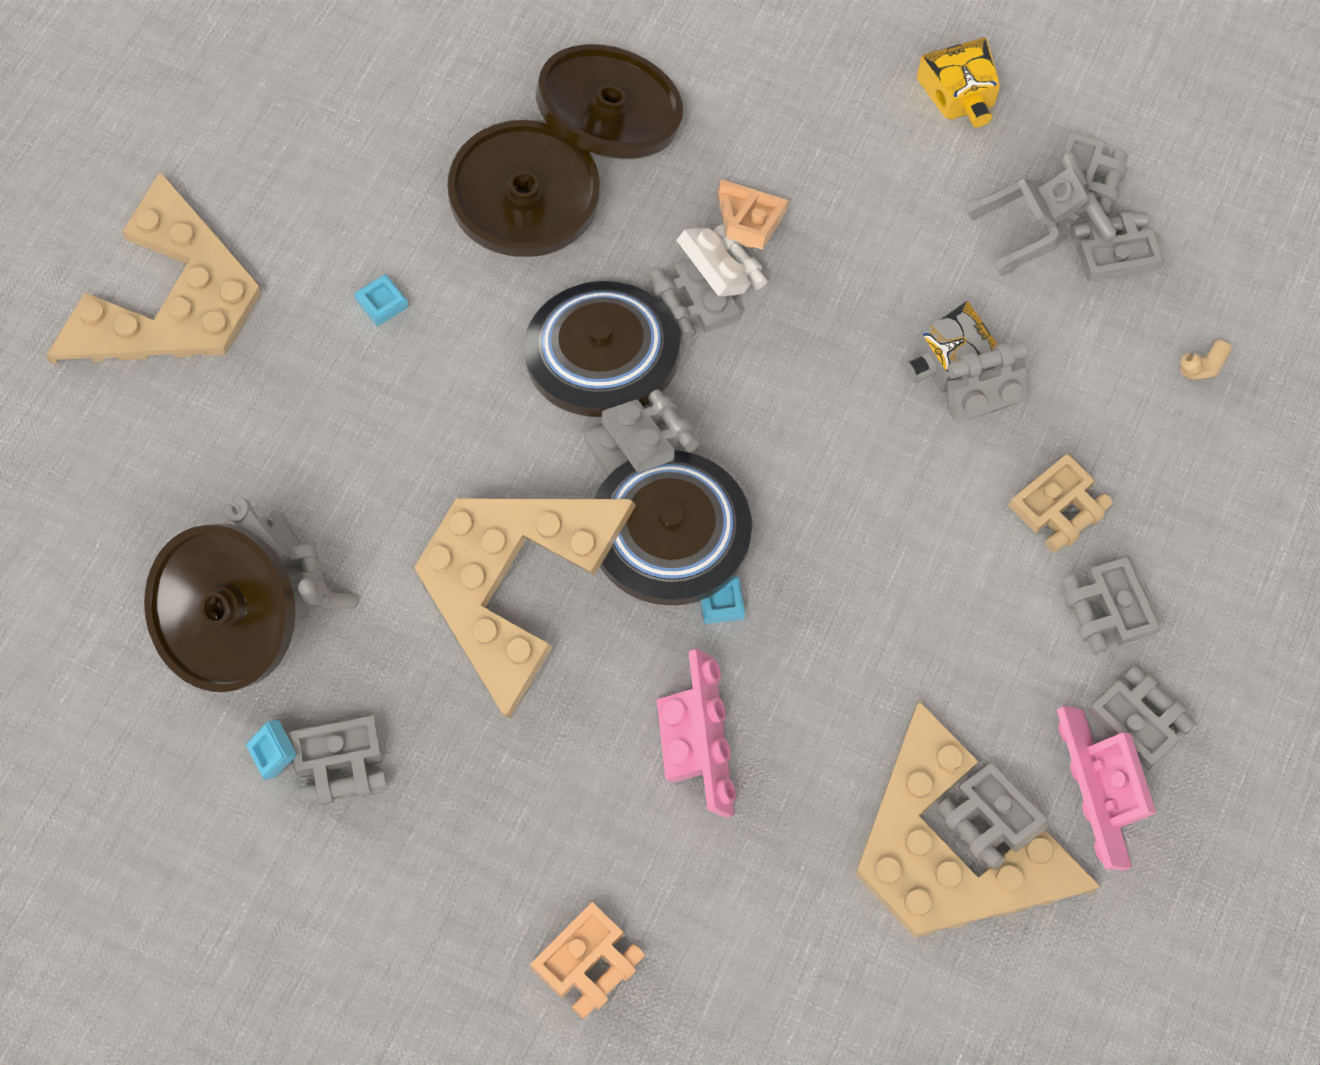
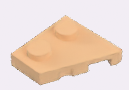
(749, 213)

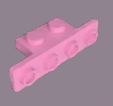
(695, 735)
(1109, 782)

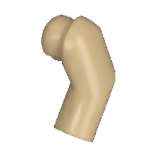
(1208, 366)

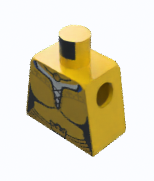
(961, 81)

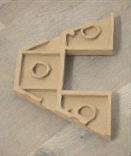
(198, 314)
(473, 556)
(922, 876)

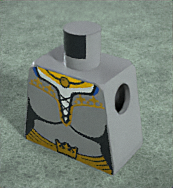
(945, 342)

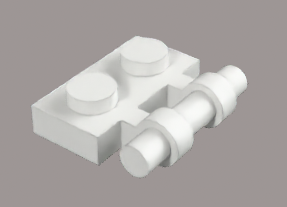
(722, 261)

